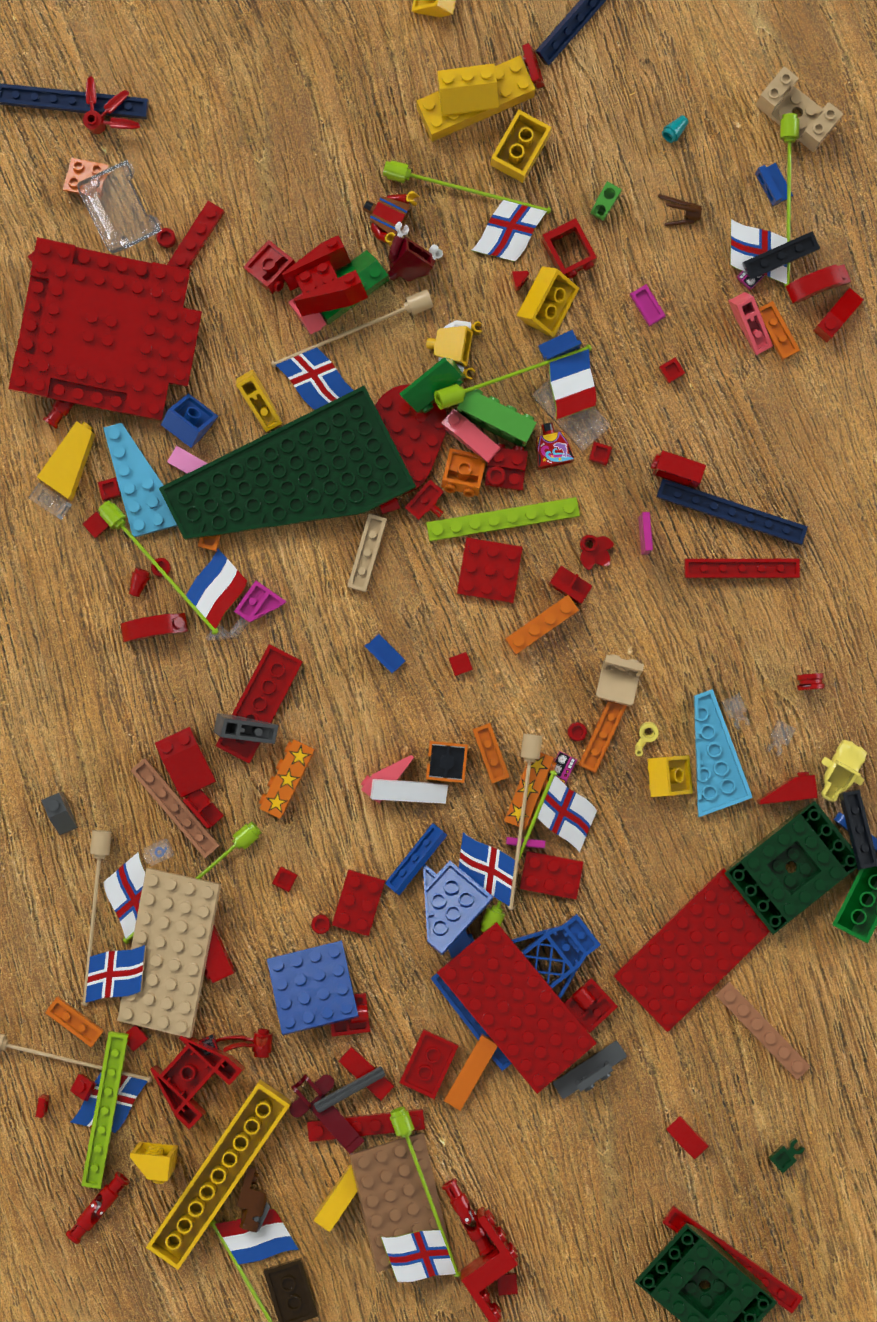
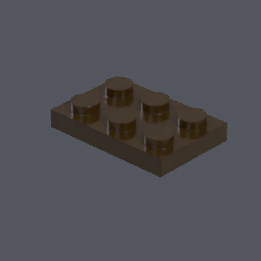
(291, 1291)

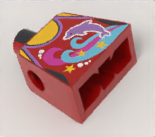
(552, 448)

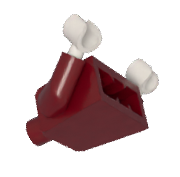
(409, 258)

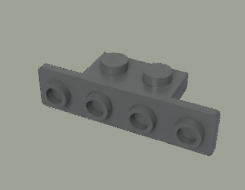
(590, 1071)

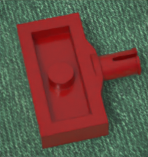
(425, 501)

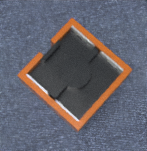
(447, 761)

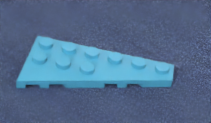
(138, 484)
(717, 765)

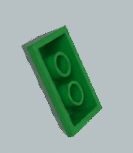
(421, 392)

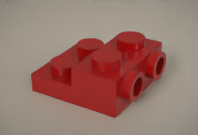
(268, 266)
(513, 463)

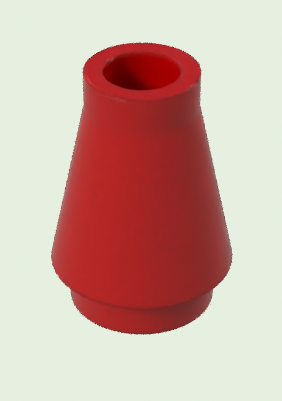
(138, 581)

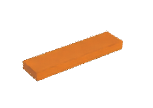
(602, 736)
(471, 1072)

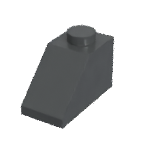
(59, 813)

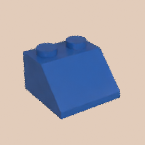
(189, 420)

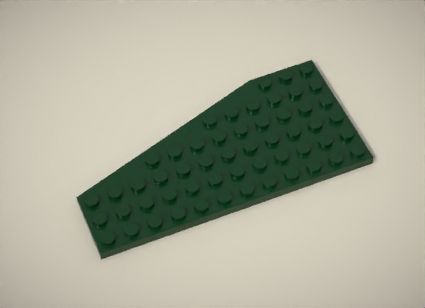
(306, 471)

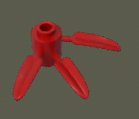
(94, 121)
(261, 1042)

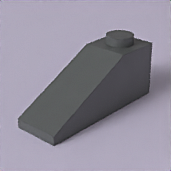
(245, 728)

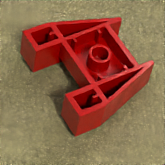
(319, 282)
(190, 1073)

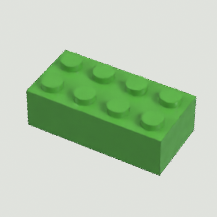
(497, 418)

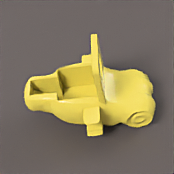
(842, 770)

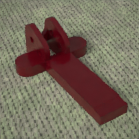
(330, 1117)

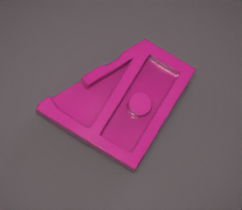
(258, 602)

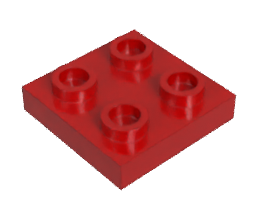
(590, 1005)
(356, 1025)

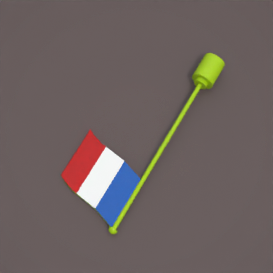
(569, 381)

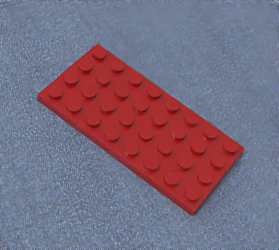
(692, 951)
(516, 1007)

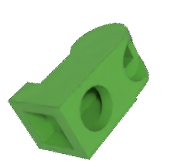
(605, 201)

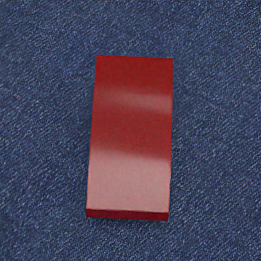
(687, 1137)

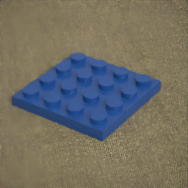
(312, 988)

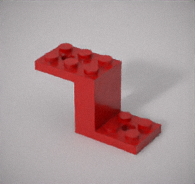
(489, 1267)

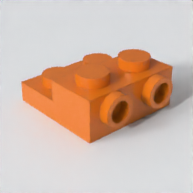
(463, 473)

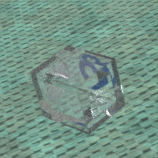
(158, 852)

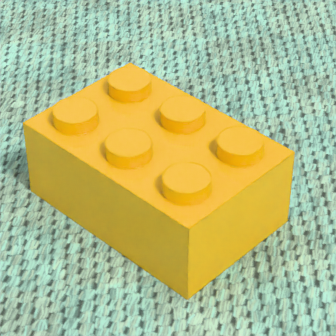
(520, 146)

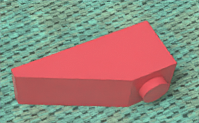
(751, 322)
(470, 435)
(391, 772)

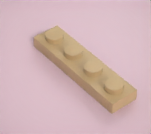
(367, 553)

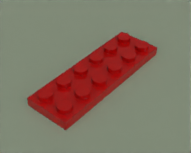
(262, 697)

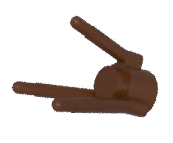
(691, 210)

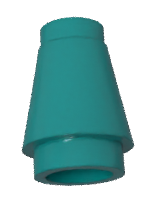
(674, 129)

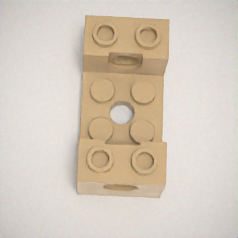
(783, 97)

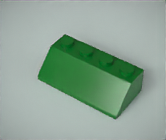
(371, 275)
(859, 908)

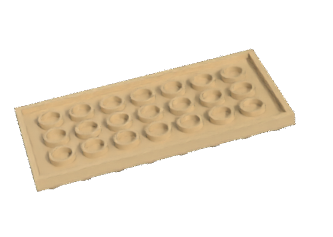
(177, 928)

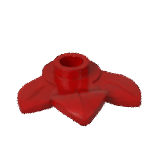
(597, 553)

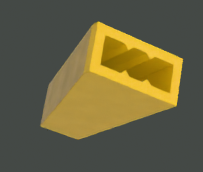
(68, 461)
(337, 1200)

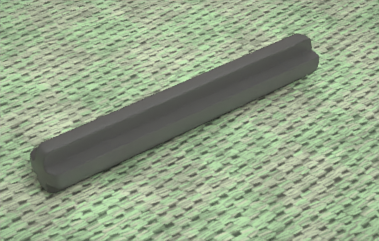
(349, 1089)

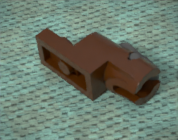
(253, 1201)

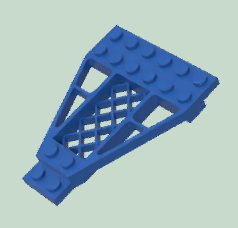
(570, 940)

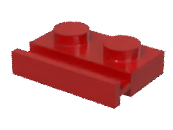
(531, 61)

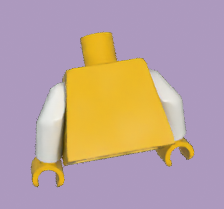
(455, 343)

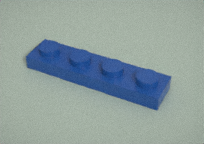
(416, 859)

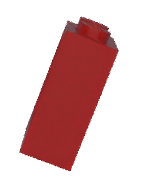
(560, 232)
(678, 469)

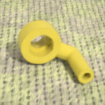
(646, 737)

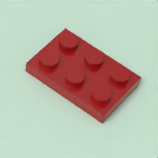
(551, 875)
(358, 902)
(428, 1063)

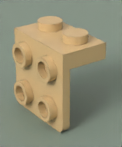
(619, 680)

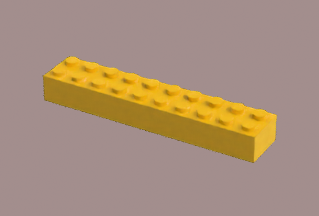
(218, 1174)

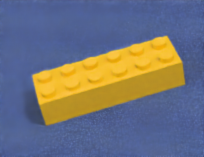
(513, 88)

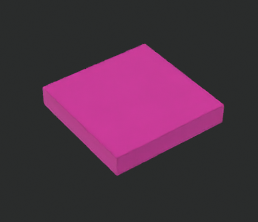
(645, 533)

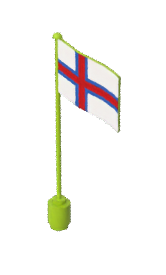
(508, 226)
(749, 241)
(563, 814)
(126, 883)
(420, 1252)

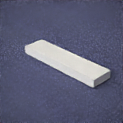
(409, 791)

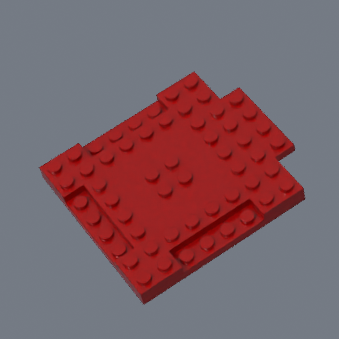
(104, 331)

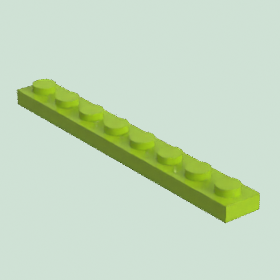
(503, 519)
(105, 1110)

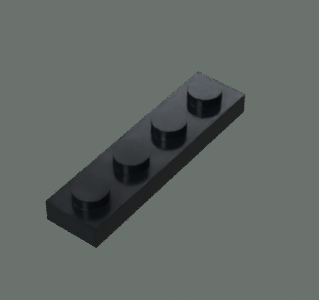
(781, 255)
(858, 829)

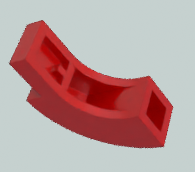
(817, 282)
(153, 626)

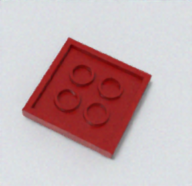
(489, 570)

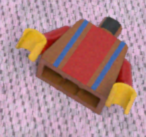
(388, 213)

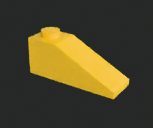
(258, 400)

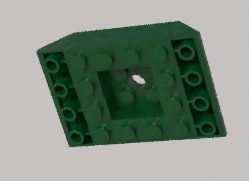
(820, 861)
(694, 1257)

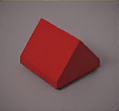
(519, 279)

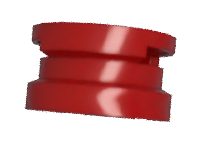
(810, 681)

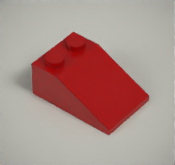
(185, 762)

